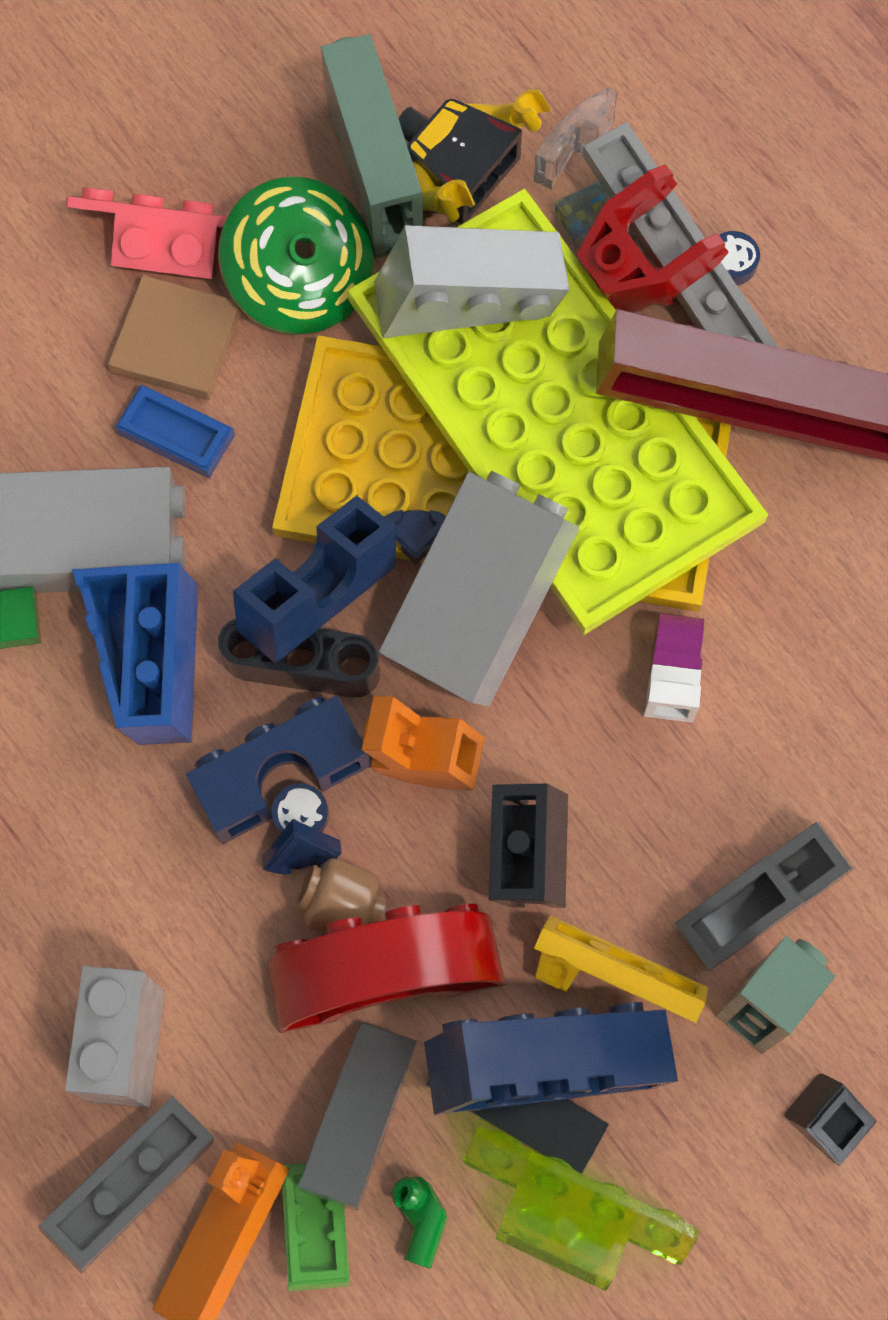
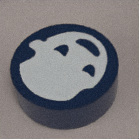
(742, 256)
(302, 804)

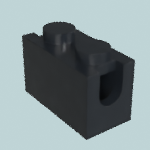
(528, 845)

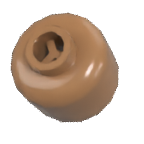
(338, 893)

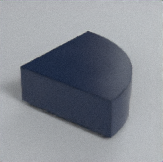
(416, 531)
(299, 848)

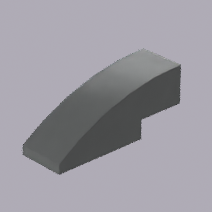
(764, 895)
(357, 1116)

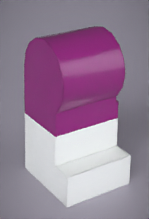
(675, 669)

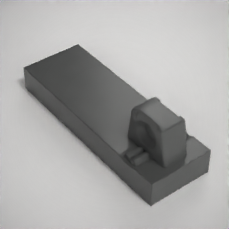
(126, 1184)

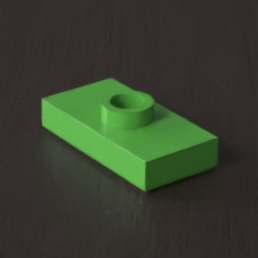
(313, 1237)

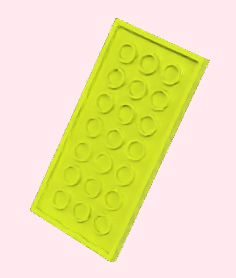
(526, 405)

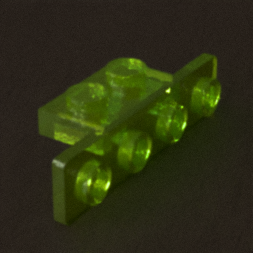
(572, 1217)

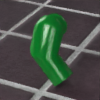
(424, 1215)

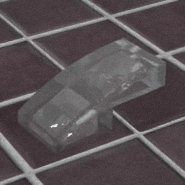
(574, 131)

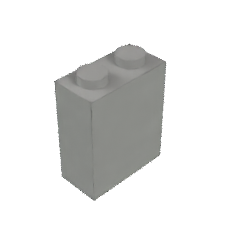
(115, 1037)

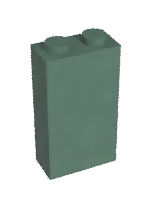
(371, 140)

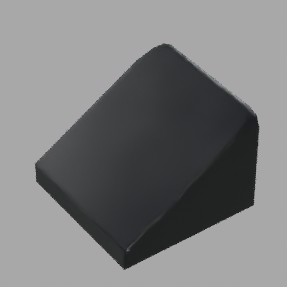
(830, 1117)

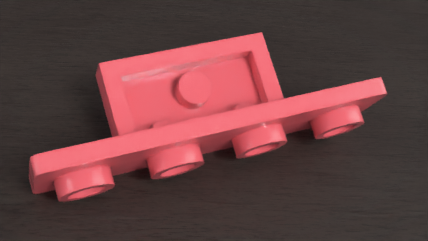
(156, 236)

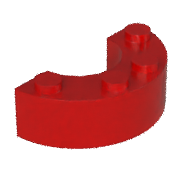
(383, 963)

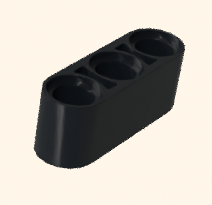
(319, 675)

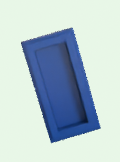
(175, 431)

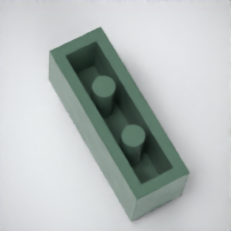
(777, 994)

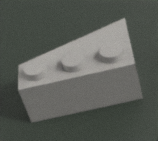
(468, 278)

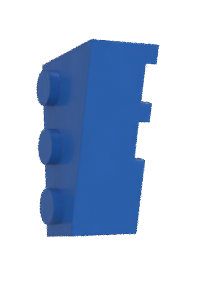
(145, 645)

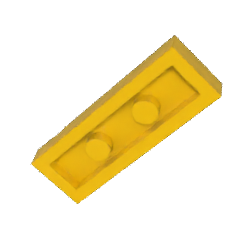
(570, 949)

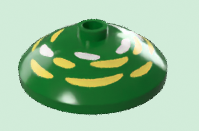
(268, 275)

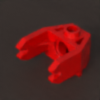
(620, 265)

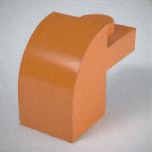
(421, 749)

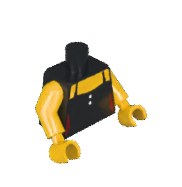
(467, 149)

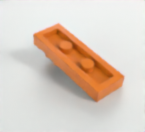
(223, 1235)

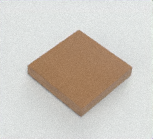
(175, 337)

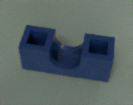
(285, 607)
(316, 739)

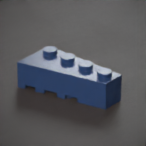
(548, 1057)

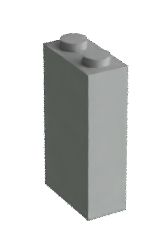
(86, 521)
(480, 587)

